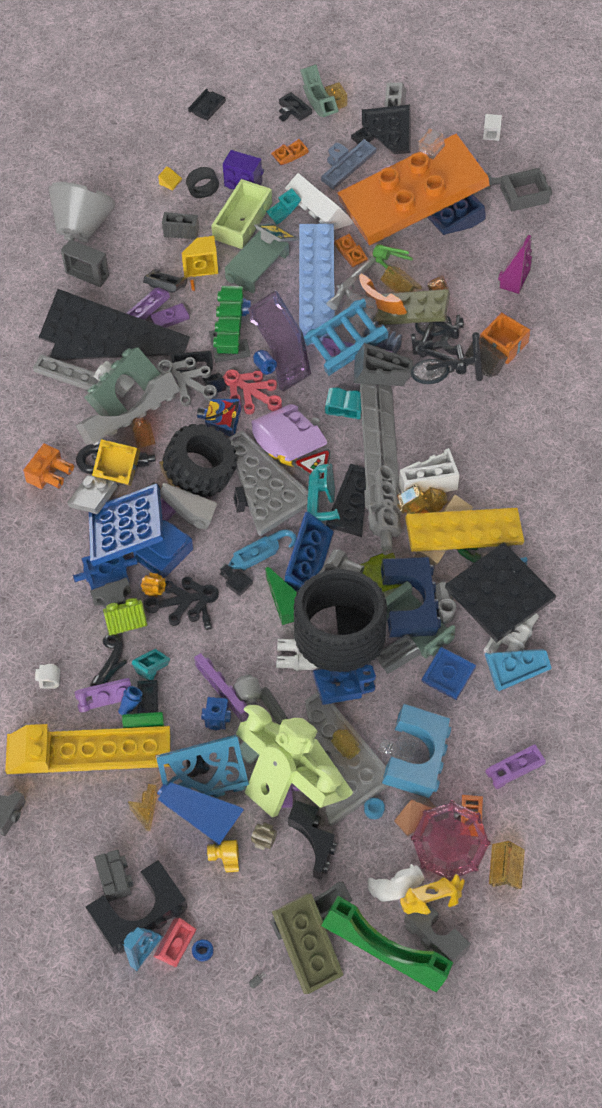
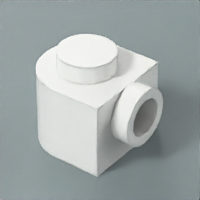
(48, 676)

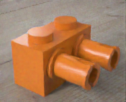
(43, 466)

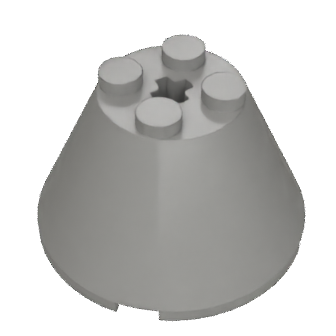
(77, 210)

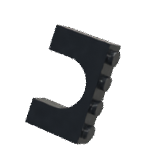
(168, 903)

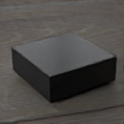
(362, 134)

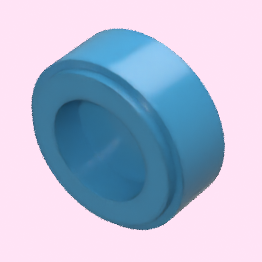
(374, 808)

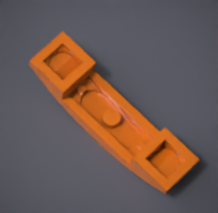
(388, 304)

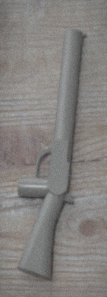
(343, 289)

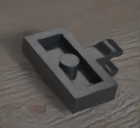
(295, 106)

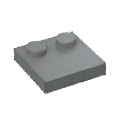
(92, 494)

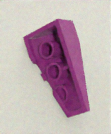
(517, 268)

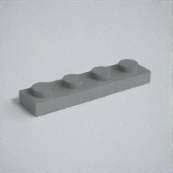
(65, 372)

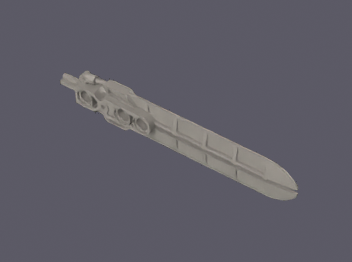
(380, 462)

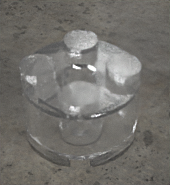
(371, 311)

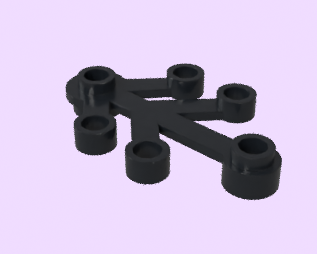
(183, 600)

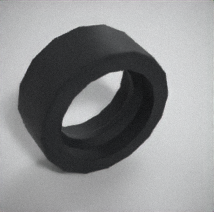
(199, 174)

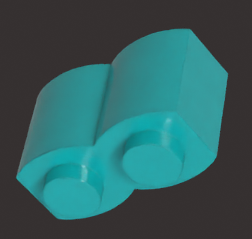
(343, 403)

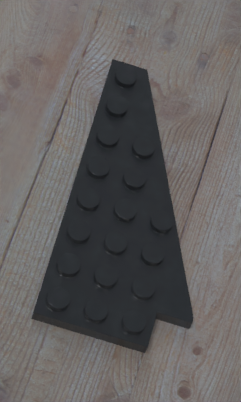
(95, 331)

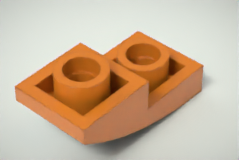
(288, 154)
(350, 251)

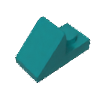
(150, 663)

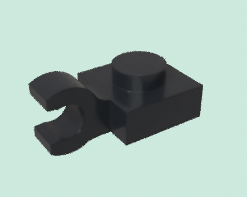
(237, 581)

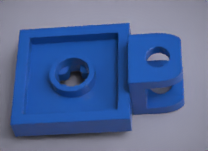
(350, 682)

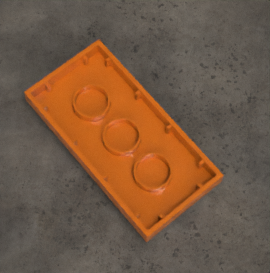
(412, 190)

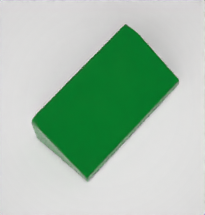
(143, 720)

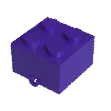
(241, 166)

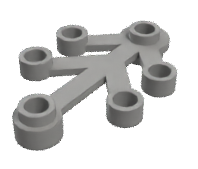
(185, 378)

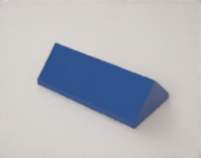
(308, 552)

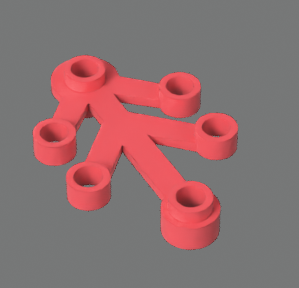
(252, 389)

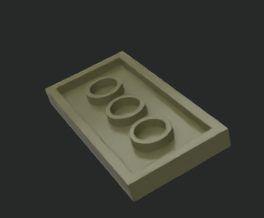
(420, 307)
(307, 943)

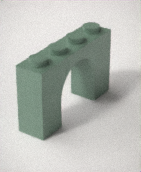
(103, 395)

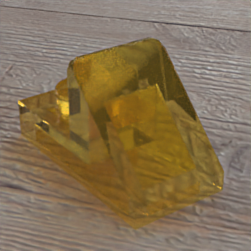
(145, 811)

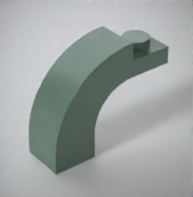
(315, 92)

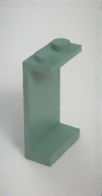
(254, 261)
(403, 600)

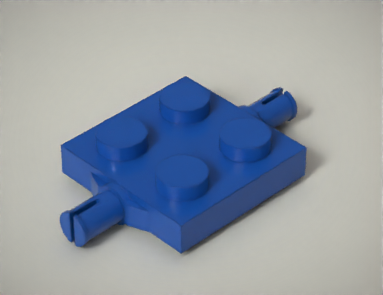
(105, 572)

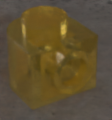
(436, 498)

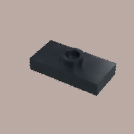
(149, 696)

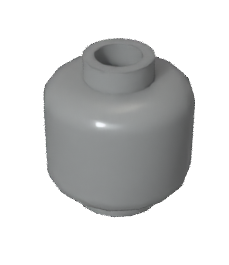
(248, 689)

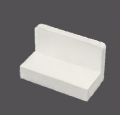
(123, 383)

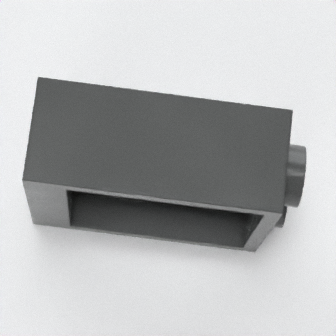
(523, 178)
(94, 274)

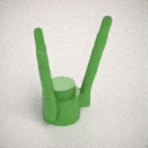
(383, 253)

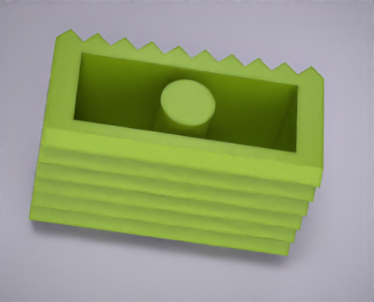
(124, 616)

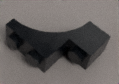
(306, 820)

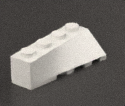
(318, 203)

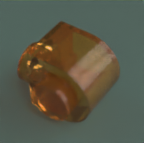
(437, 284)

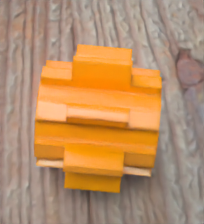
(153, 584)

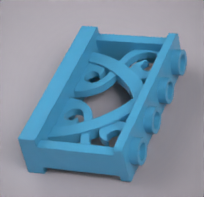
(218, 746)

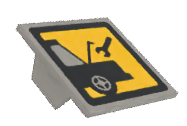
(271, 231)

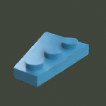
(516, 666)

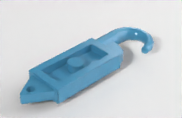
(260, 550)

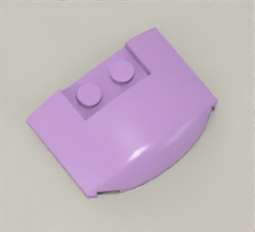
(287, 433)

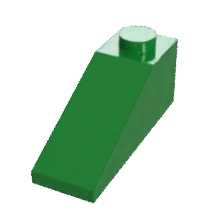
(282, 595)

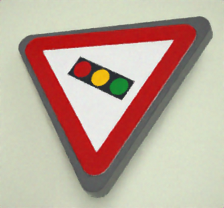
(308, 463)

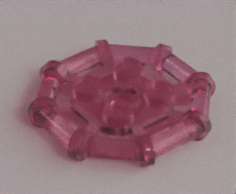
(461, 846)

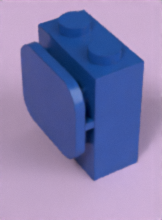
(167, 554)

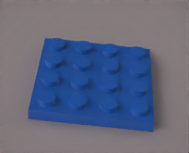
(126, 525)

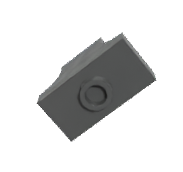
(111, 593)
(10, 810)

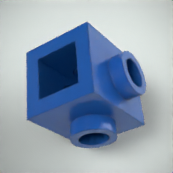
(216, 713)

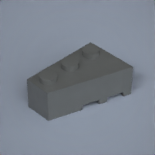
(381, 367)

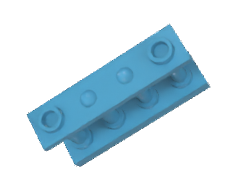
(347, 354)

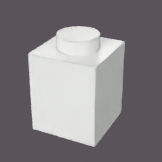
(492, 127)

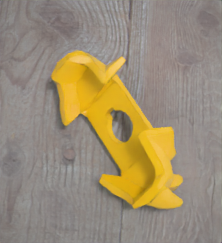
(417, 898)

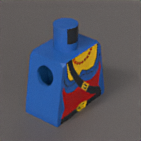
(222, 415)

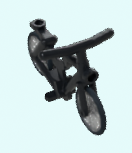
(436, 370)

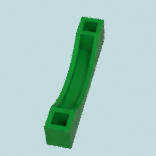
(422, 966)

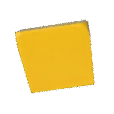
(169, 178)

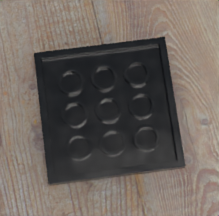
(500, 592)

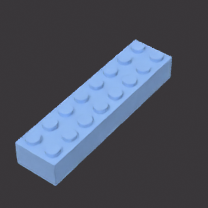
(315, 275)

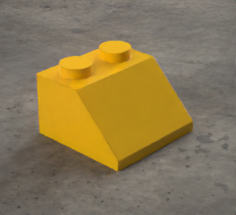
(200, 257)
(29, 749)

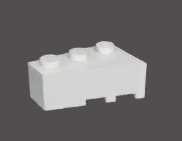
(436, 472)

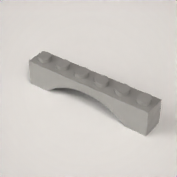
(157, 390)

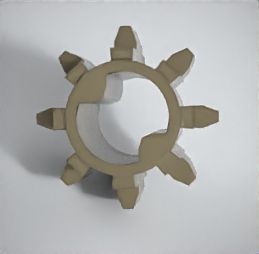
(264, 836)

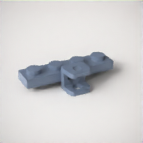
(346, 163)

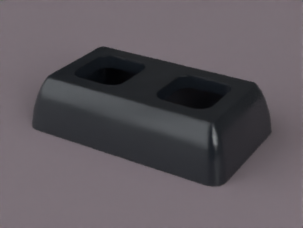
(202, 356)

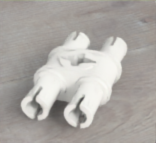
(516, 640)
(295, 662)

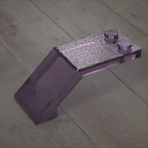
(283, 338)

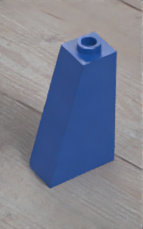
(202, 811)

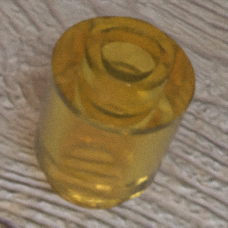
(345, 743)

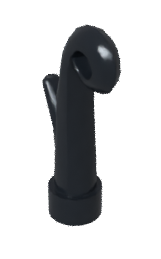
(111, 664)

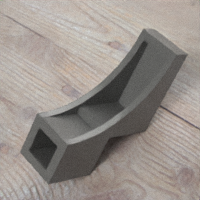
(323, 902)

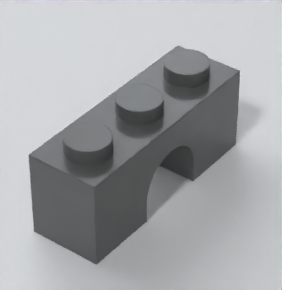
(451, 946)

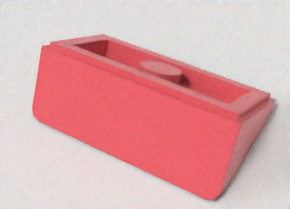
(175, 942)

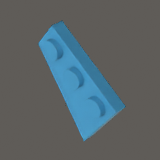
(140, 945)

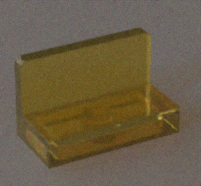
(399, 280)
(506, 865)

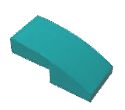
(285, 207)

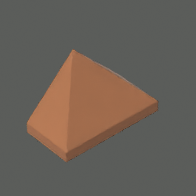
(412, 814)

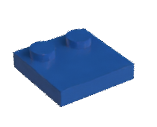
(448, 673)

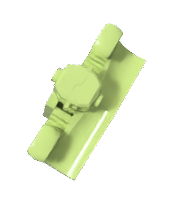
(286, 757)

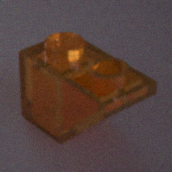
(142, 432)

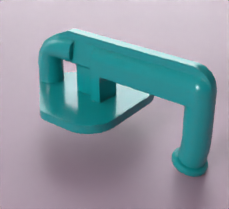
(317, 485)

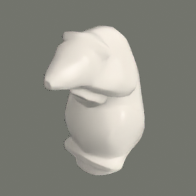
(398, 886)

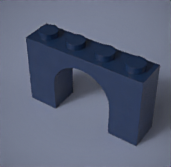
(419, 574)

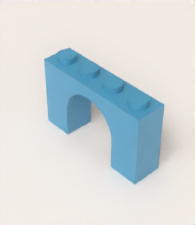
(433, 731)

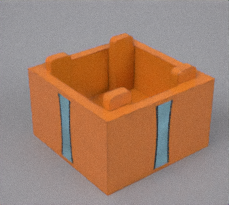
(507, 335)

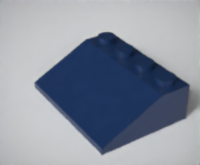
(459, 216)

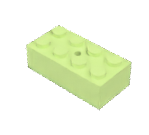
(246, 202)

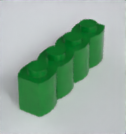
(229, 322)

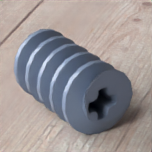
(391, 343)

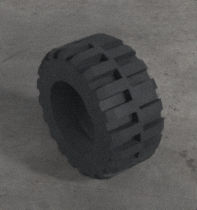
(207, 443)

